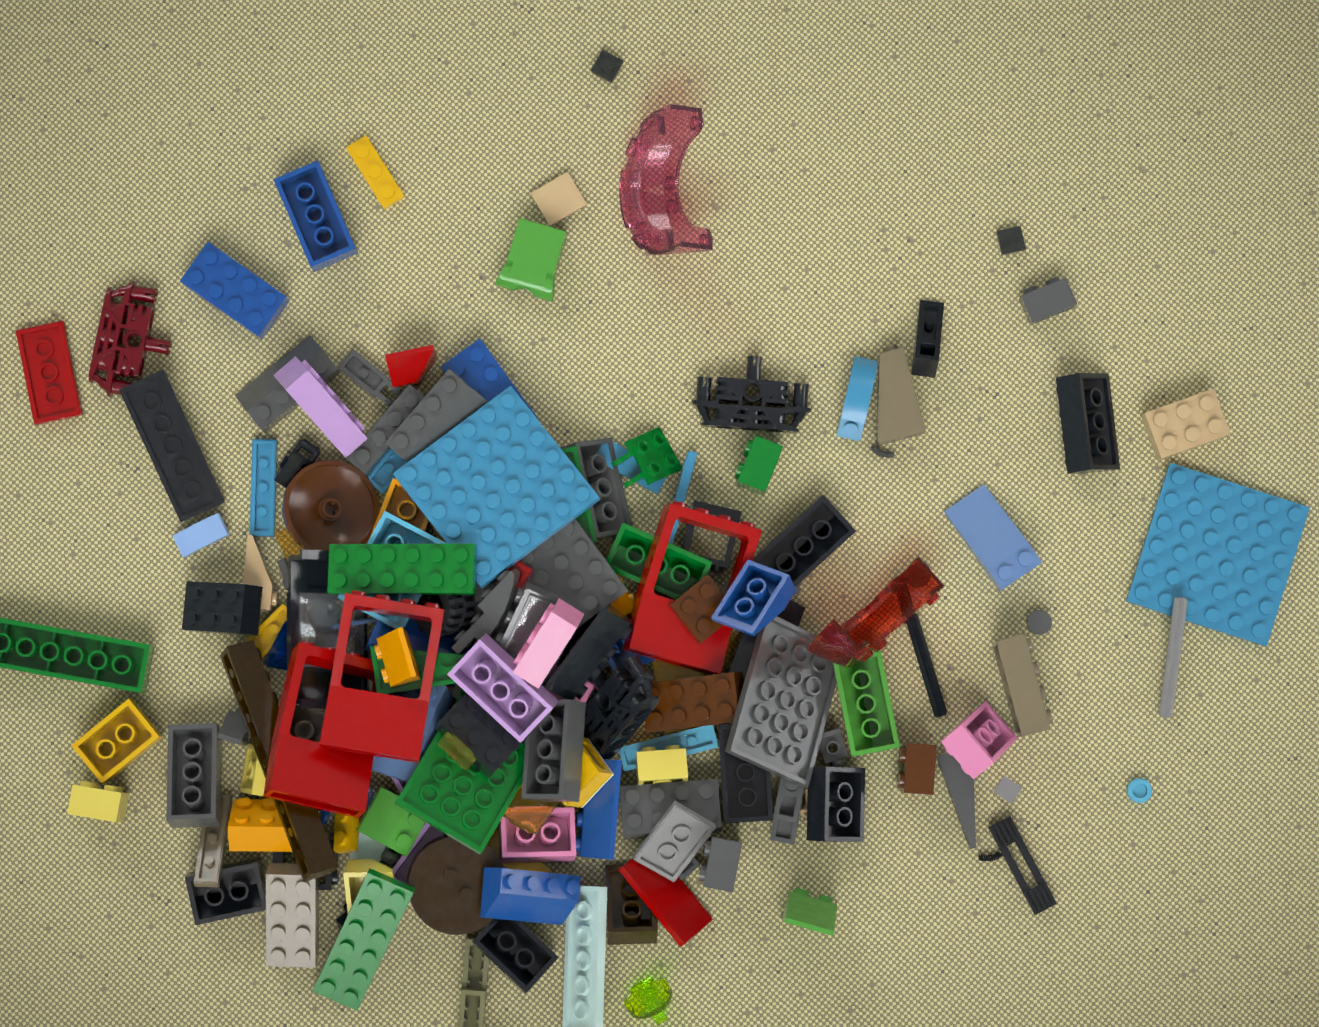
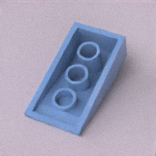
(992, 537)
(438, 707)

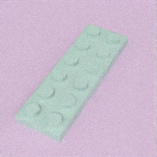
(585, 959)

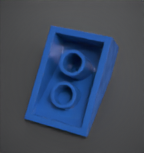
(754, 598)

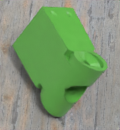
(533, 259)

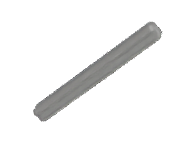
(1173, 657)

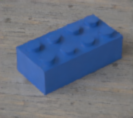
(315, 216)
(234, 290)
(481, 371)

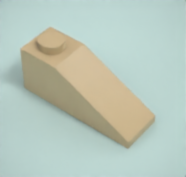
(257, 574)

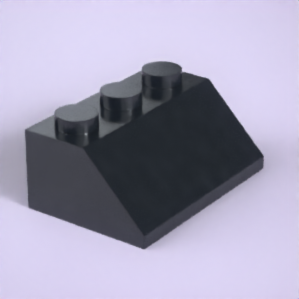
(240, 893)
(515, 951)

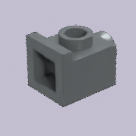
(833, 736)

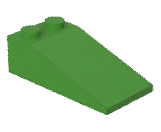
(810, 912)

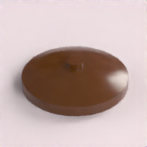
(329, 505)

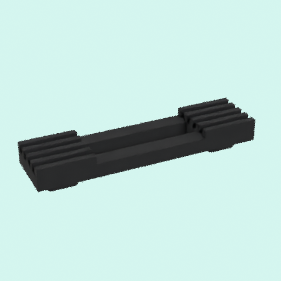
(1038, 897)

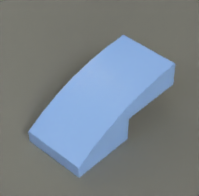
(201, 535)

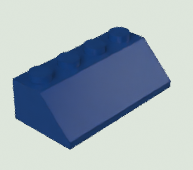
(599, 819)
(528, 895)

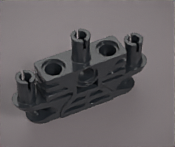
(751, 417)
(619, 707)

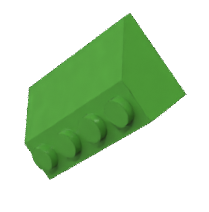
(867, 706)

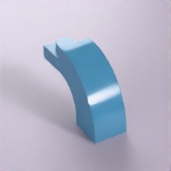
(857, 398)

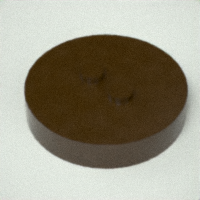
(450, 885)

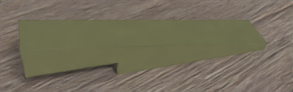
(473, 986)

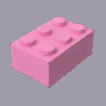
(547, 642)
(979, 740)
(552, 843)

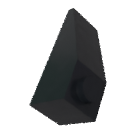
(927, 339)

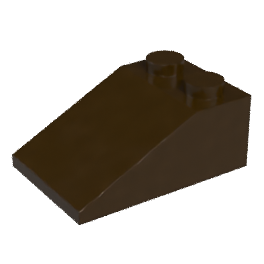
(627, 914)

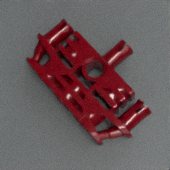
(111, 333)

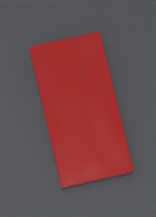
(49, 372)
(668, 901)

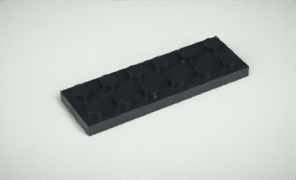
(172, 445)

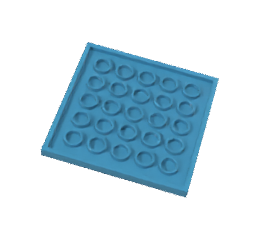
(497, 485)
(1220, 551)

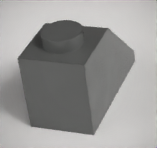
(234, 729)

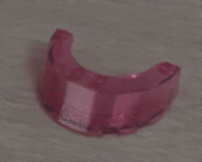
(651, 183)

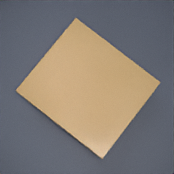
(558, 199)

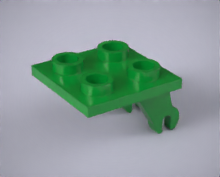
(652, 455)

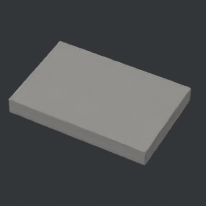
(674, 841)

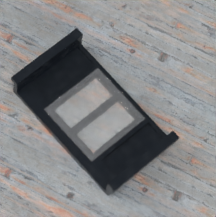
(311, 618)

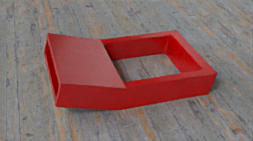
(655, 626)
(377, 721)
(299, 767)

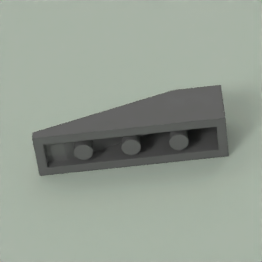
(961, 793)

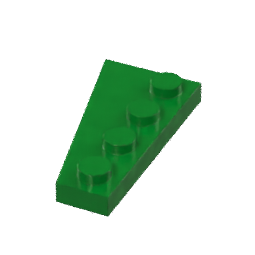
(444, 665)

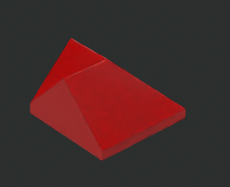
(410, 365)

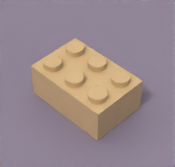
(1185, 424)

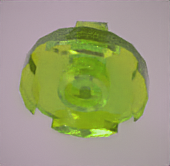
(649, 999)

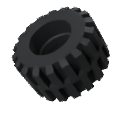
(457, 612)

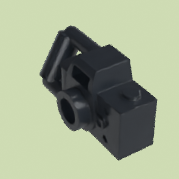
(296, 462)

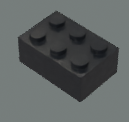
(222, 608)
(480, 733)
(836, 804)

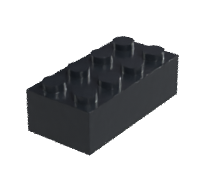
(744, 786)

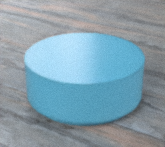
(1139, 790)

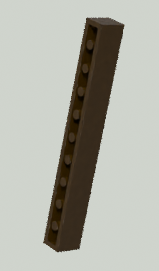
(259, 711)

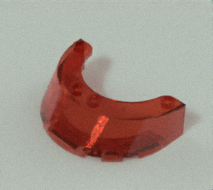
(879, 619)

